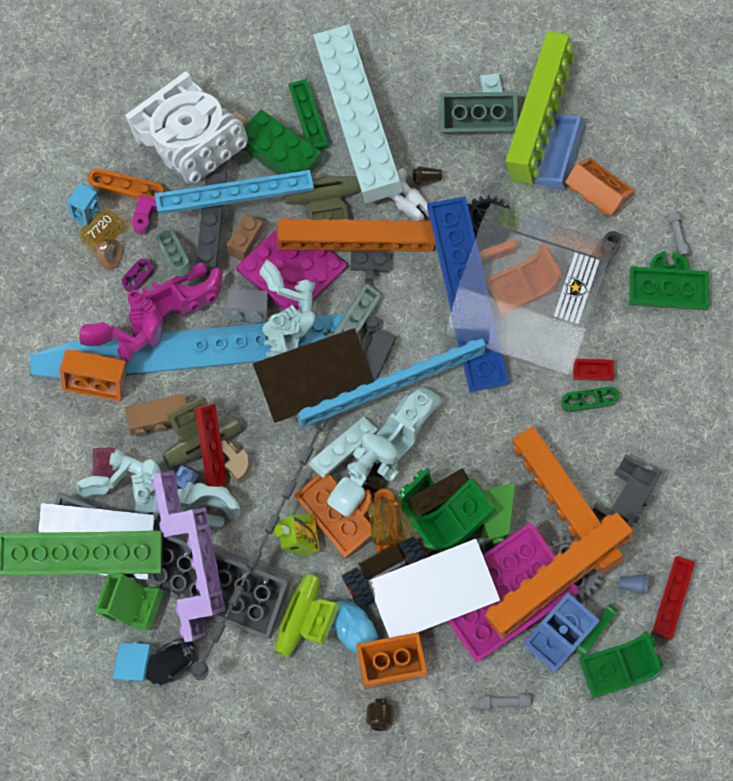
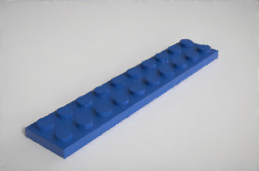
(454, 242)

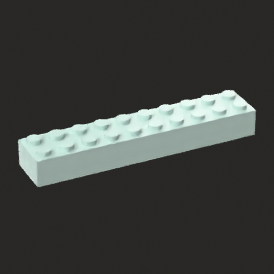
(357, 114)

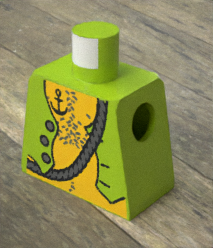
(298, 534)

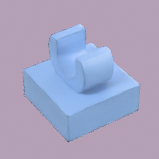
(185, 475)

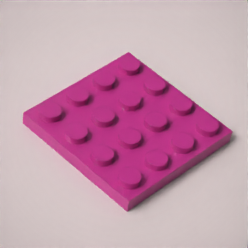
(294, 266)

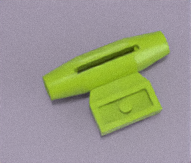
(305, 617)

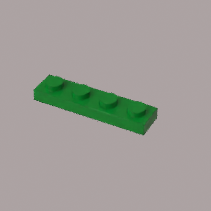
(308, 114)

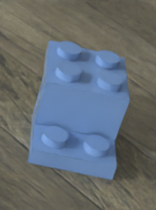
(561, 632)

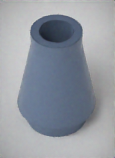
(636, 584)

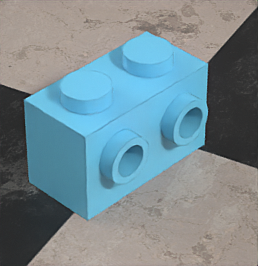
(83, 204)

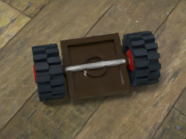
(381, 564)

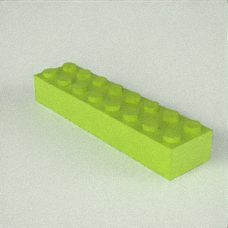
(539, 108)

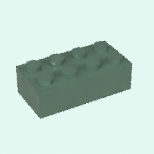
(478, 112)

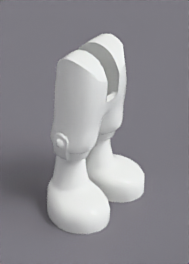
(412, 200)

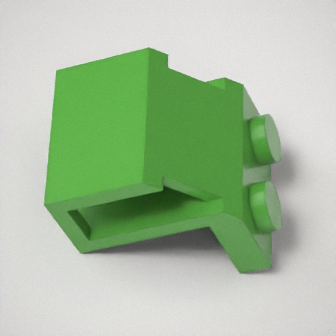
(129, 602)

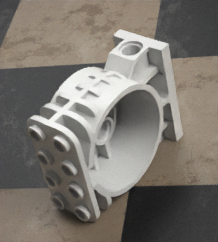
(180, 129)

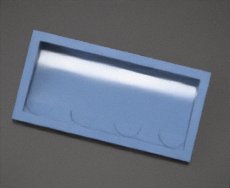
(560, 151)

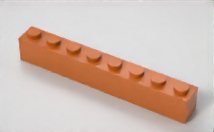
(354, 235)
(559, 490)
(559, 575)

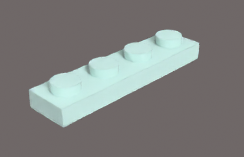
(341, 448)

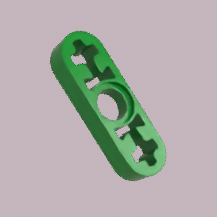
(605, 402)
(589, 640)

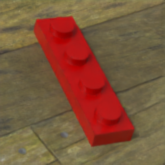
(211, 445)
(673, 598)

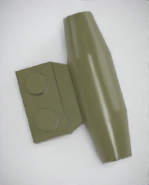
(326, 197)
(185, 425)

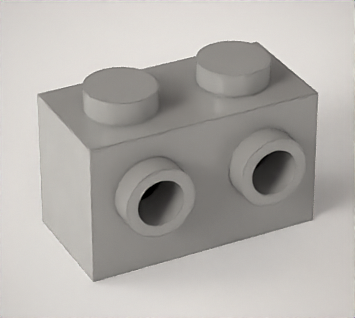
(246, 305)

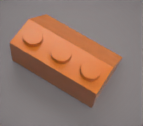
(599, 186)
(93, 374)
(391, 660)

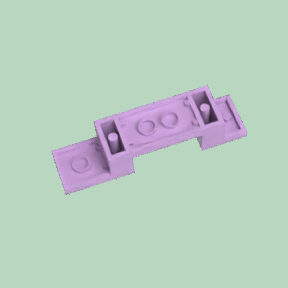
(196, 524)

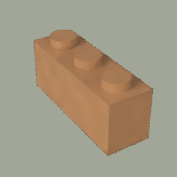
(152, 414)

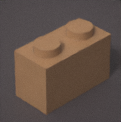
(244, 237)

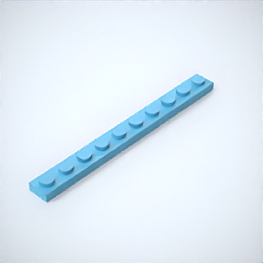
(391, 383)

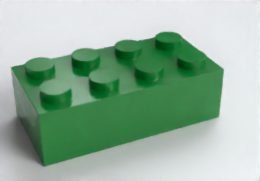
(279, 146)

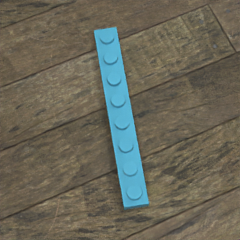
(234, 192)

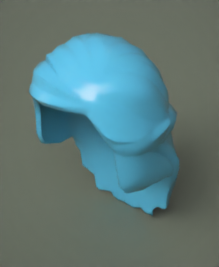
(353, 625)

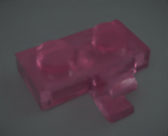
(101, 462)

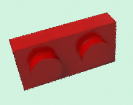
(593, 369)

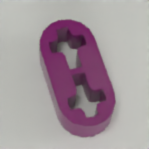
(134, 272)

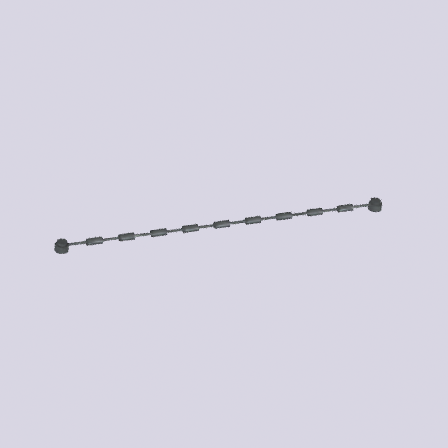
(200, 669)

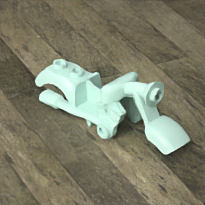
(291, 324)
(386, 446)
(191, 497)

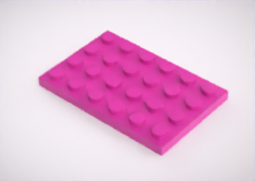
(509, 566)

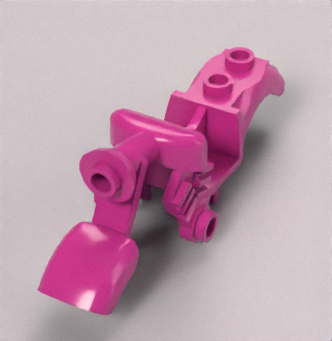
(151, 307)

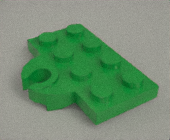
(669, 285)

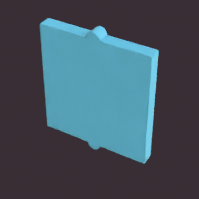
(132, 662)

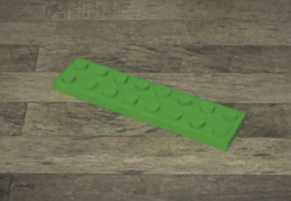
(81, 553)

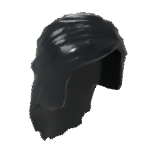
(171, 661)

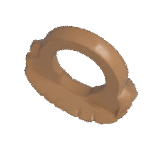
(101, 256)

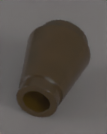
(426, 175)

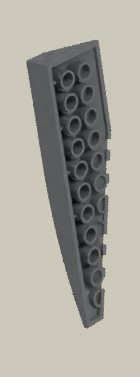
(263, 589)

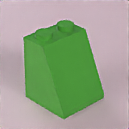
(497, 527)

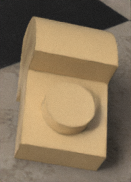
(237, 464)

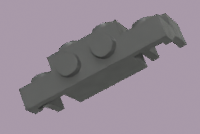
(636, 493)

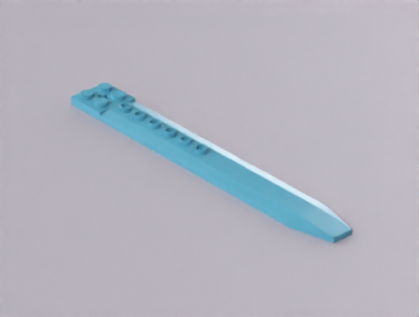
(185, 349)

